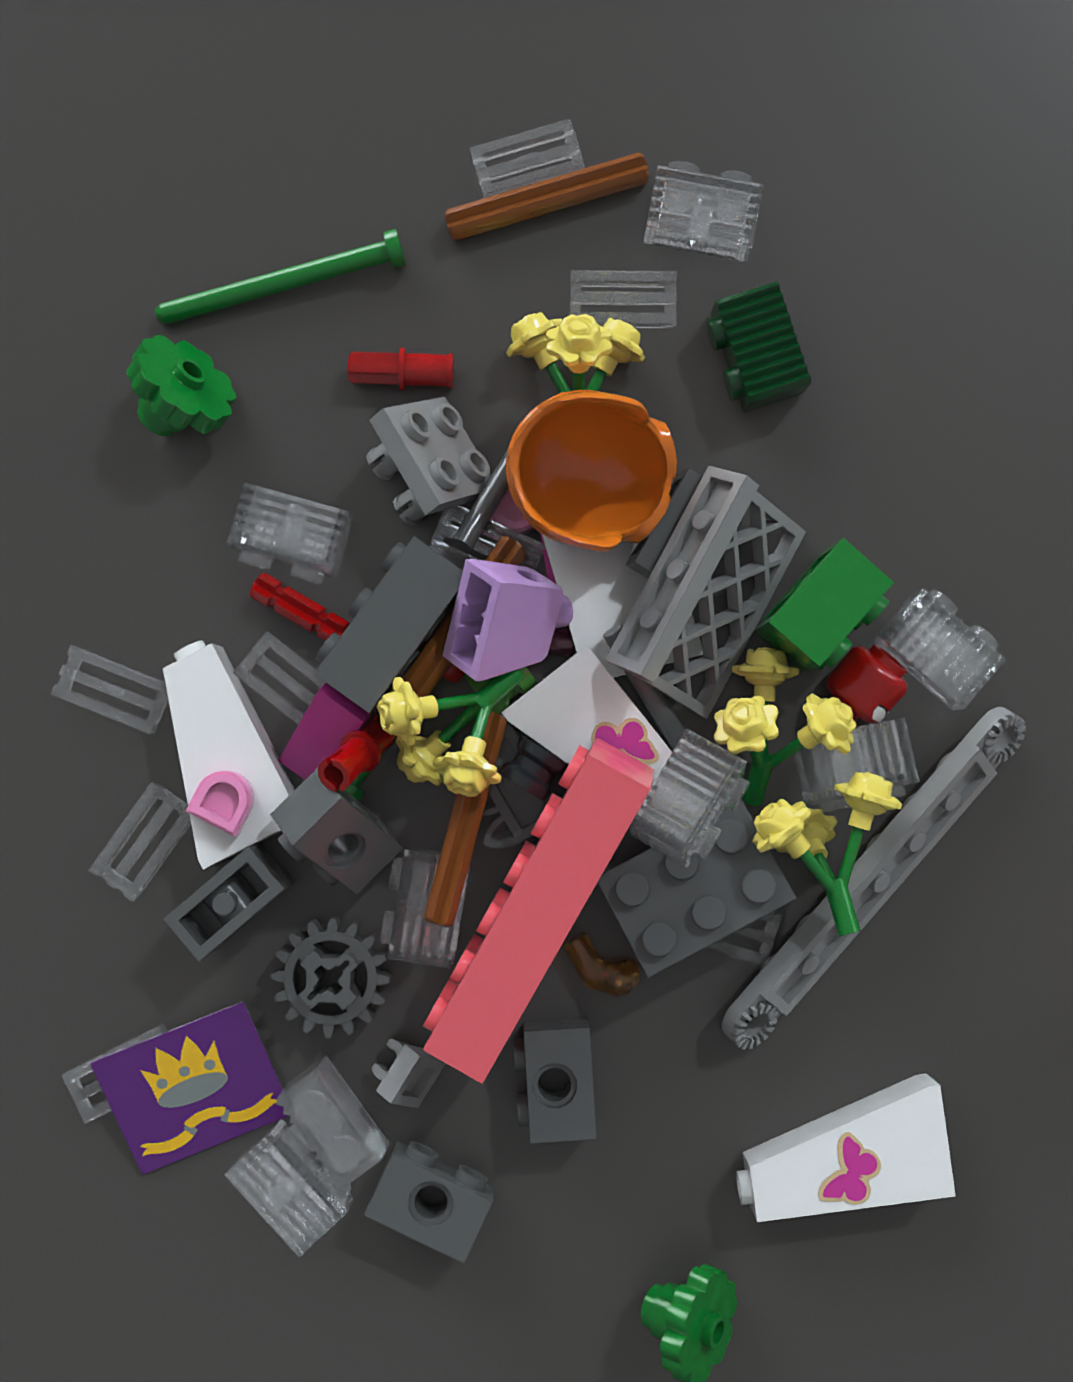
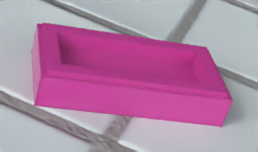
(321, 730)

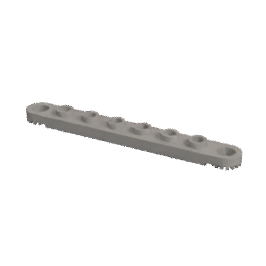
(875, 876)

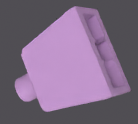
(503, 618)

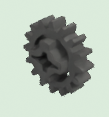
(313, 960)

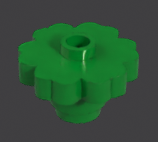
(178, 387)
(691, 1321)

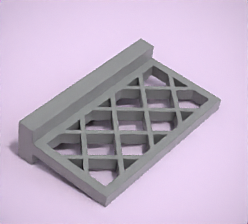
(684, 578)

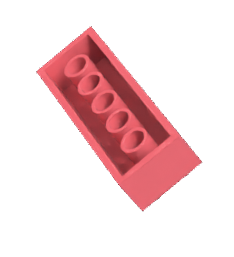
(534, 918)

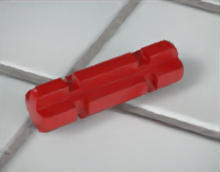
(296, 607)

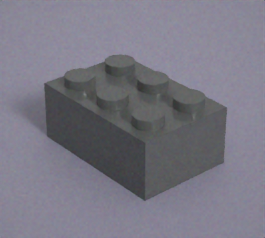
(390, 624)
(682, 910)

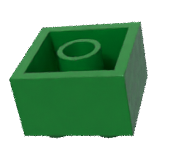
(824, 606)

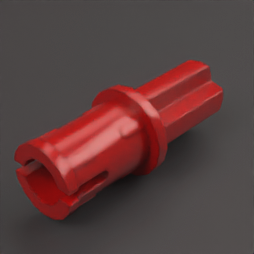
(401, 369)
(357, 753)

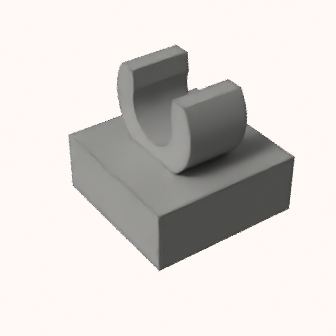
(409, 1075)

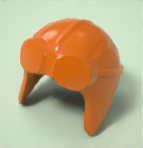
(591, 469)

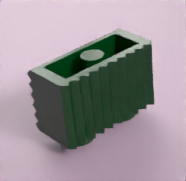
(758, 347)

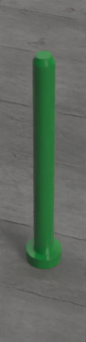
(284, 279)

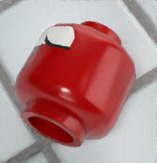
(868, 682)

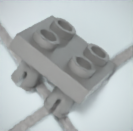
(432, 455)

